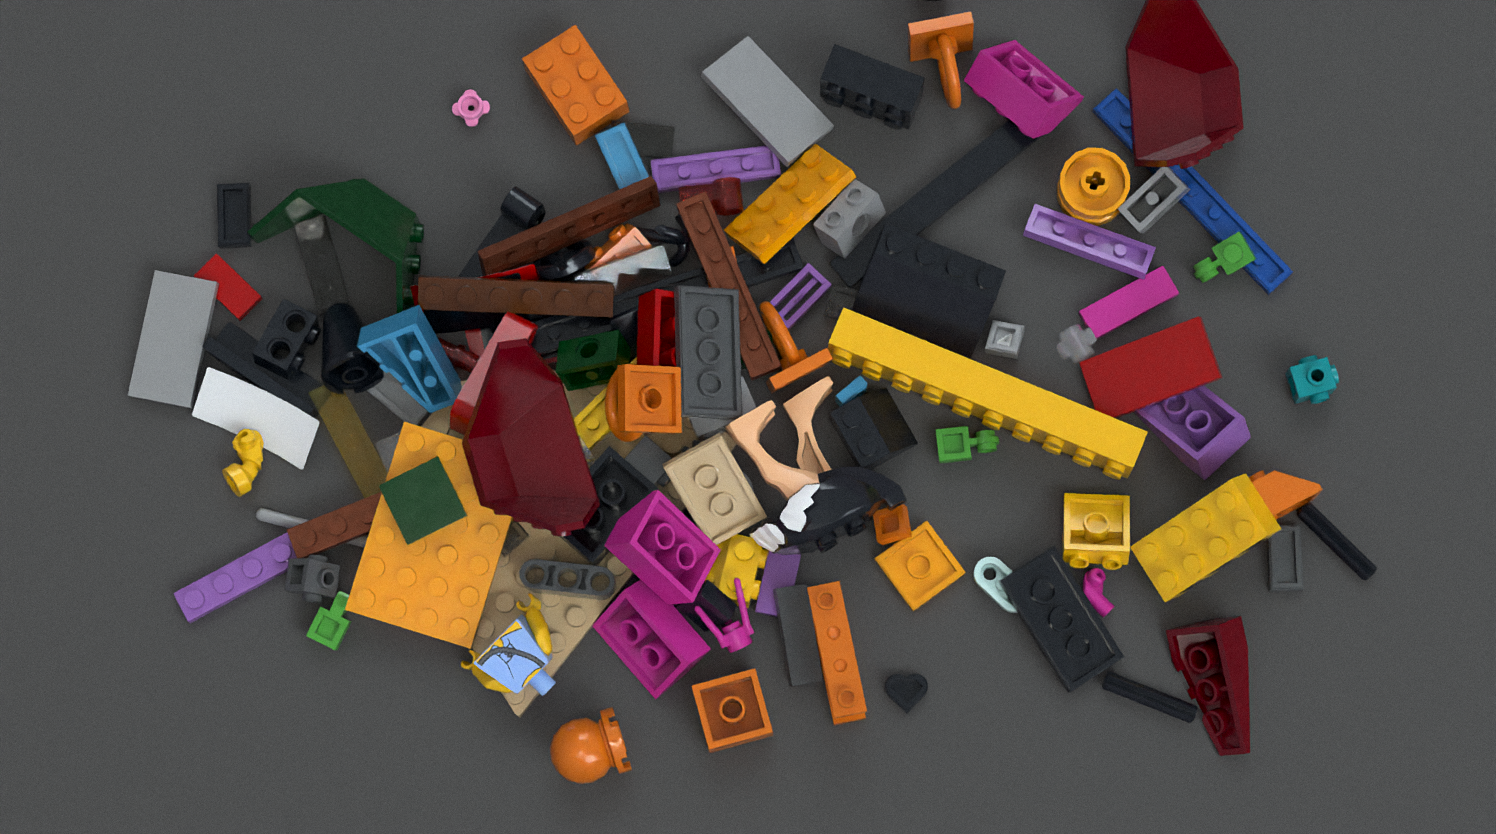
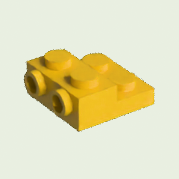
(1096, 530)
(739, 559)

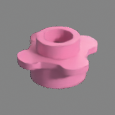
(470, 98)

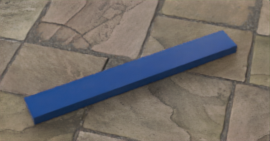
(1202, 200)

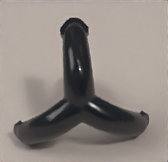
(672, 236)

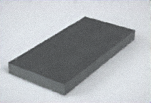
(708, 351)

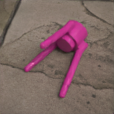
(734, 634)

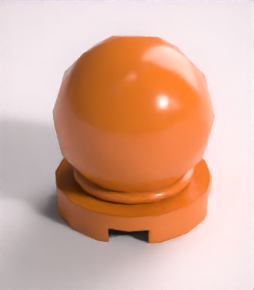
(588, 749)

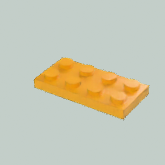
(790, 203)

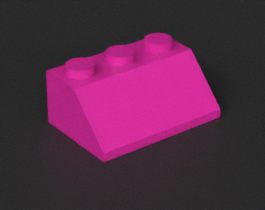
(1022, 88)
(663, 549)
(650, 638)

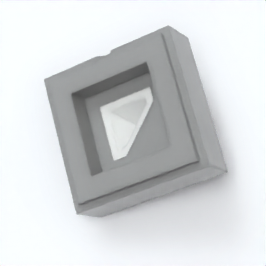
(1004, 339)

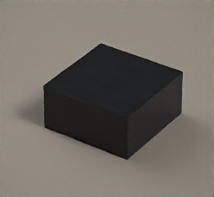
(713, 603)

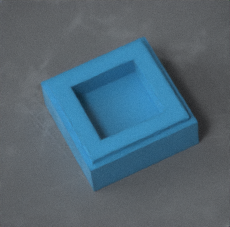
(853, 390)

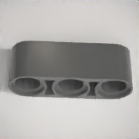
(553, 572)

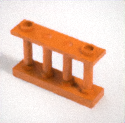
(837, 653)

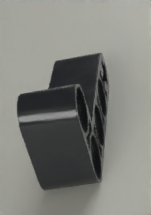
(518, 214)

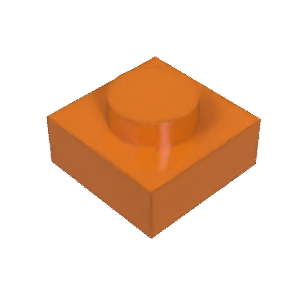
(892, 525)

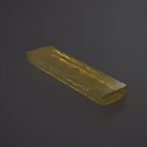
(350, 439)

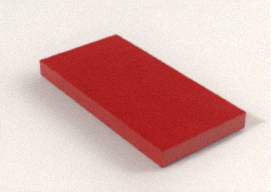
(1151, 369)

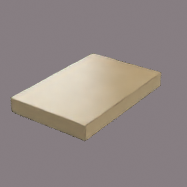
(714, 489)

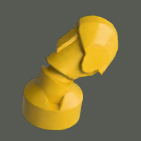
(249, 449)

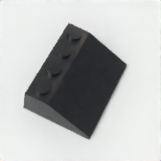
(928, 290)

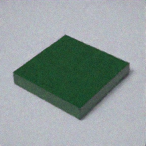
(423, 500)

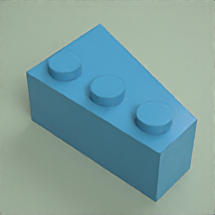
(414, 356)

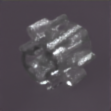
(1076, 343)

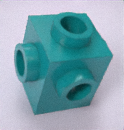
(1304, 387)

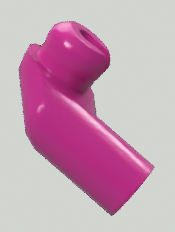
(1093, 589)

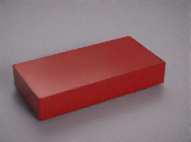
(232, 289)

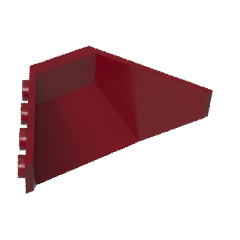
(1180, 86)
(527, 445)

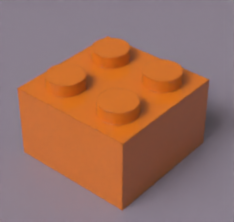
(732, 710)

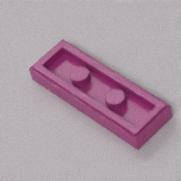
(1129, 302)

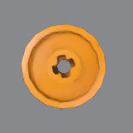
(1095, 168)

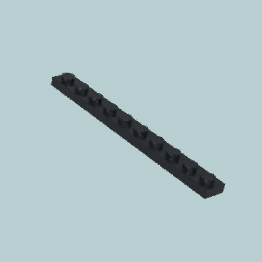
(566, 327)

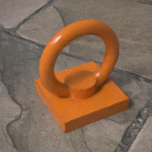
(941, 40)
(794, 362)
(643, 401)

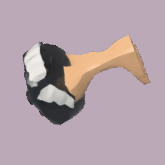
(819, 499)

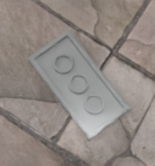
(767, 101)
(173, 339)

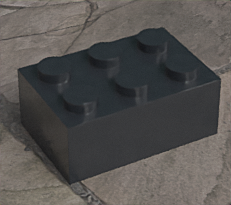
(871, 87)
(618, 490)

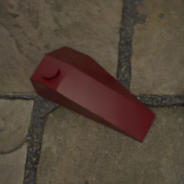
(1217, 671)

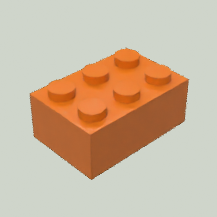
(575, 85)

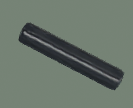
(1336, 541)
(1149, 697)

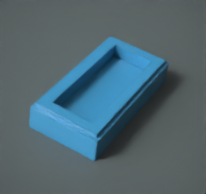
(622, 155)

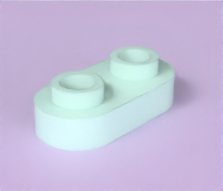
(992, 587)

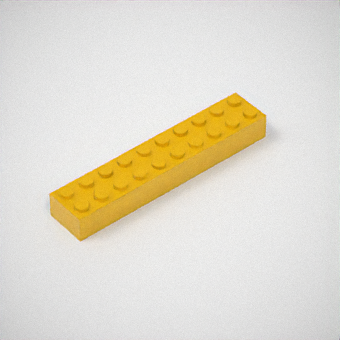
(985, 394)

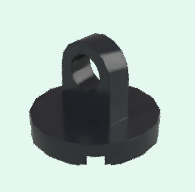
(566, 262)

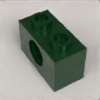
(591, 359)

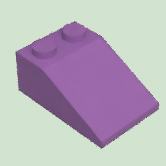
(1197, 428)

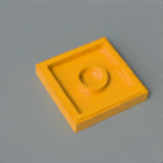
(920, 566)

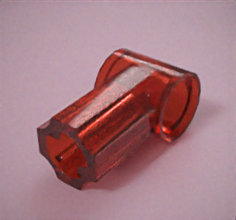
(723, 194)

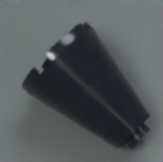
(342, 361)

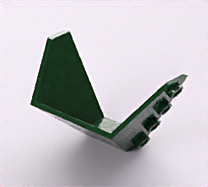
(366, 214)

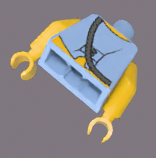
(517, 654)

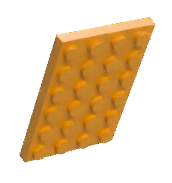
(443, 578)

